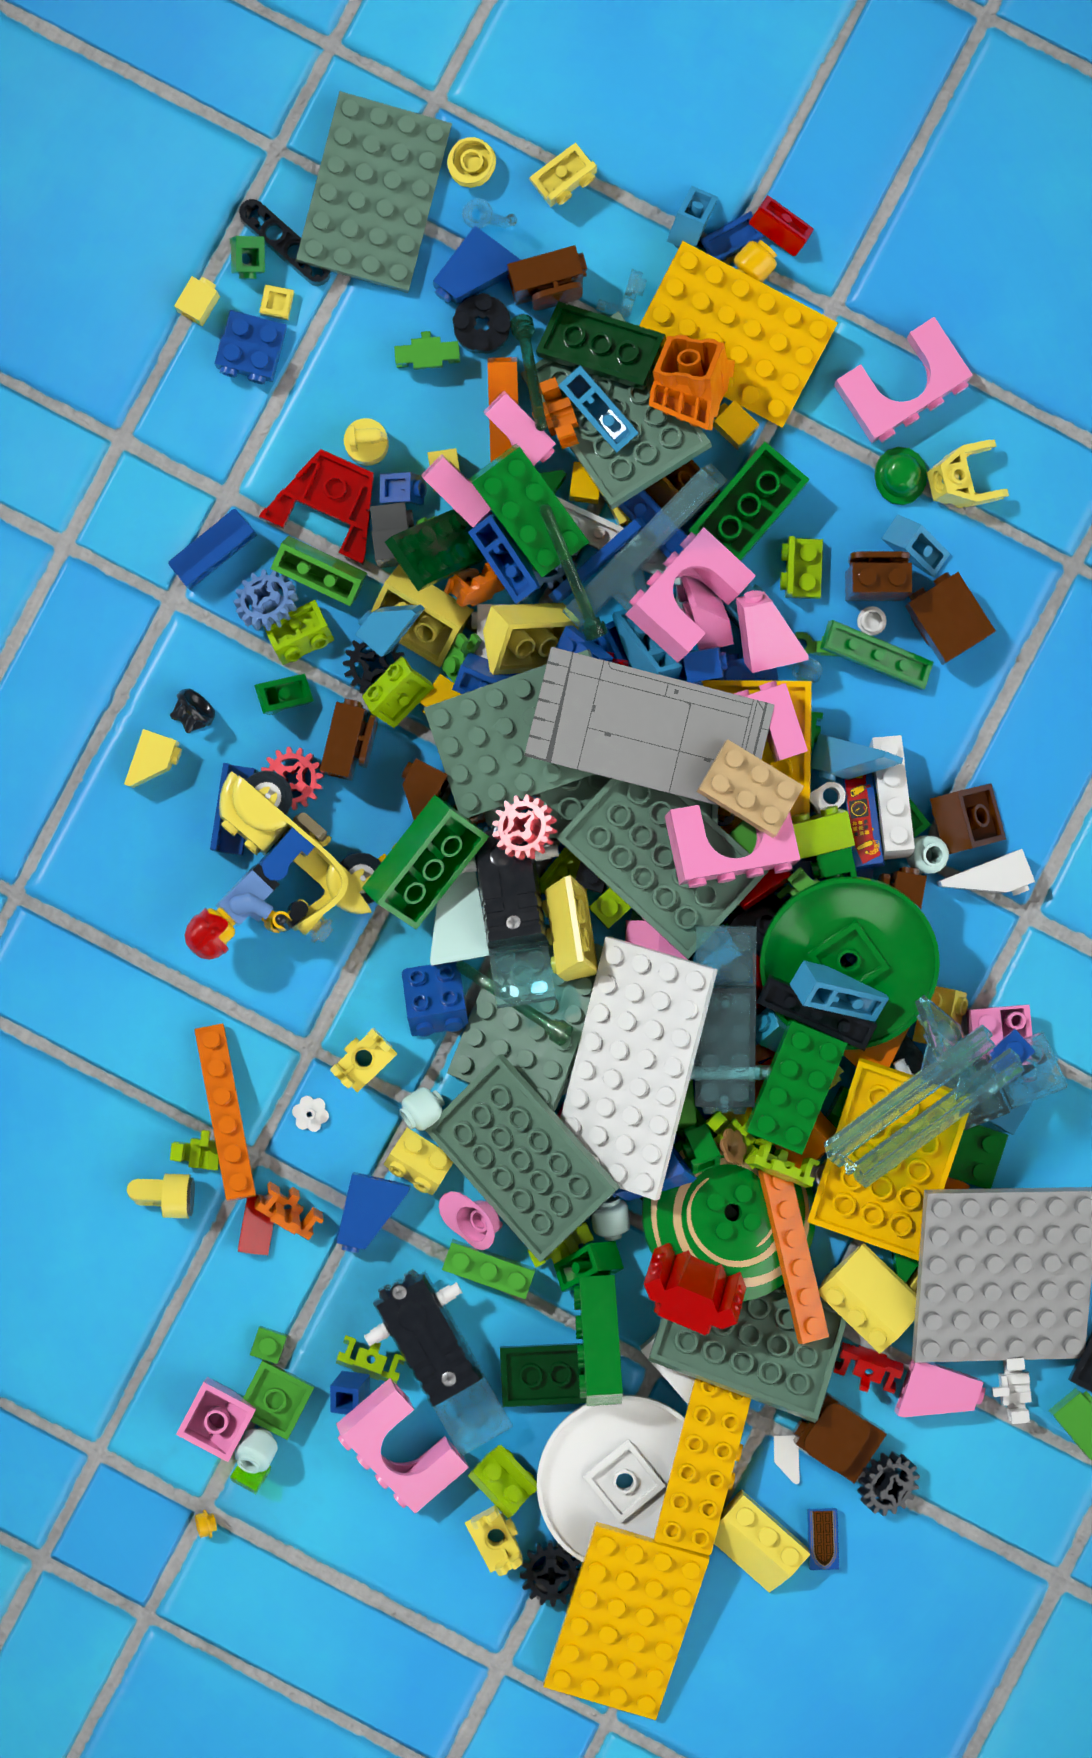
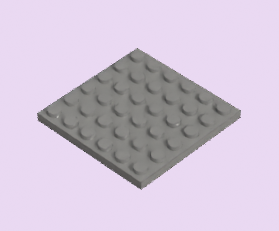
(1003, 1274)

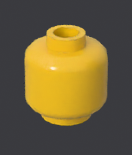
(756, 260)

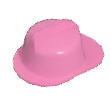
(470, 1219)

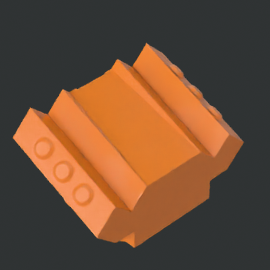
(691, 379)

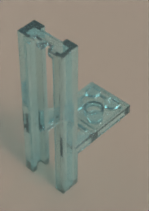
(624, 573)
(945, 1056)

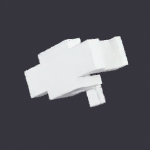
(1014, 1390)

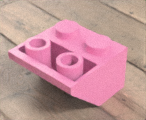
(706, 611)
(1001, 1020)

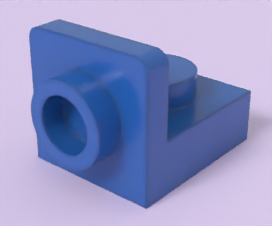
(401, 488)
(1016, 1043)

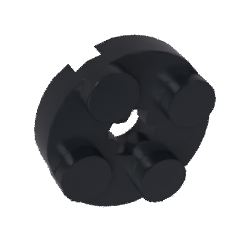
(480, 340)

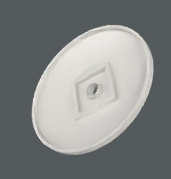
(589, 1454)

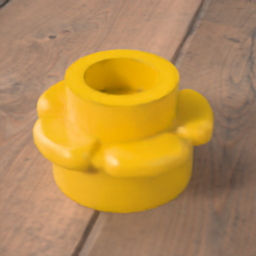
(205, 1524)

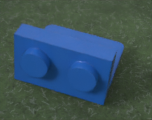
(434, 999)

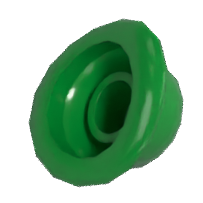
(900, 475)

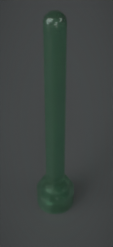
(523, 329)
(592, 626)
(558, 1031)

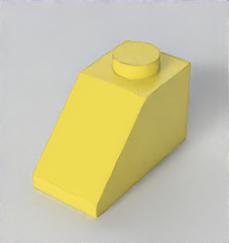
(152, 758)

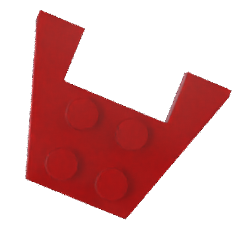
(335, 490)

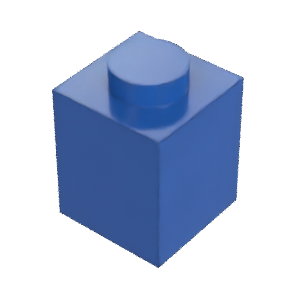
(705, 664)
(348, 1391)

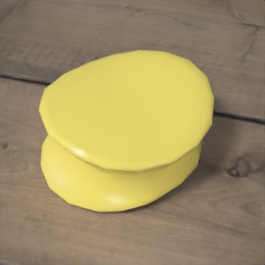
(471, 162)

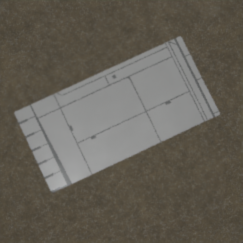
(639, 724)

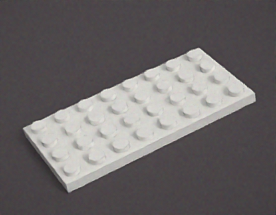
(637, 1061)

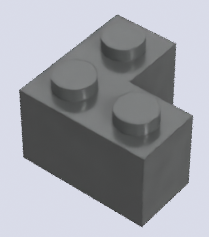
(386, 522)

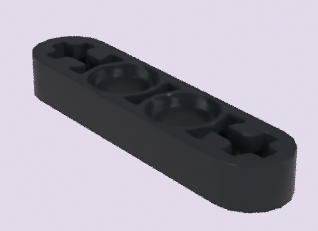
(281, 245)

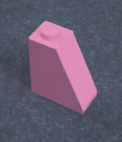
(765, 634)
(937, 1390)

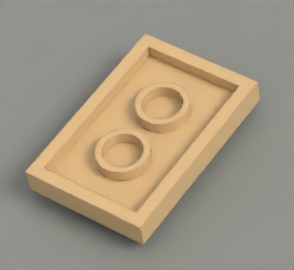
(750, 788)

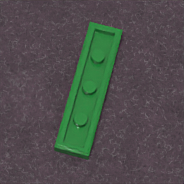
(876, 654)

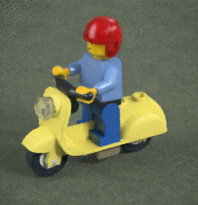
(258, 813)

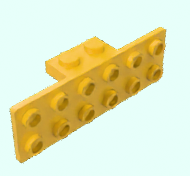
(702, 1468)

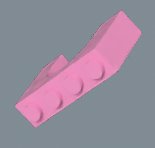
(881, 415)
(458, 489)
(656, 608)
(784, 730)
(699, 862)
(412, 1481)

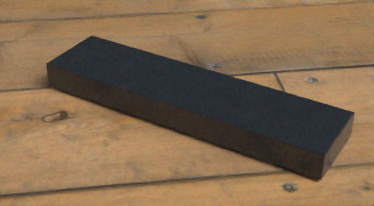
(781, 998)

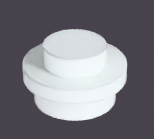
(871, 621)

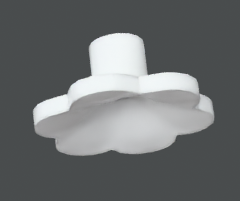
(318, 1111)

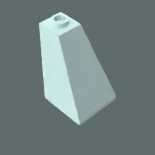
(459, 923)

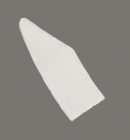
(787, 1456)

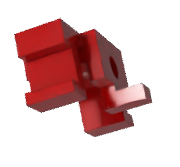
(869, 1359)

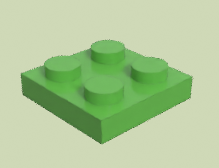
(277, 1398)

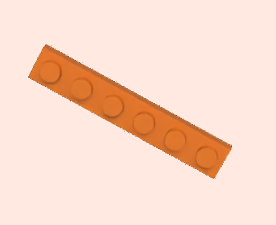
(225, 1112)
(794, 1258)

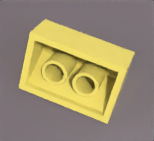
(436, 626)
(522, 635)
(570, 930)
(870, 1297)
(759, 1542)

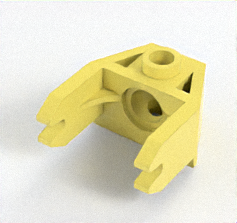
(956, 491)
(357, 1076)
(497, 1555)

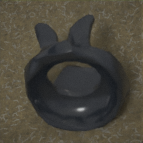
(192, 710)

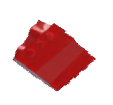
(693, 1291)

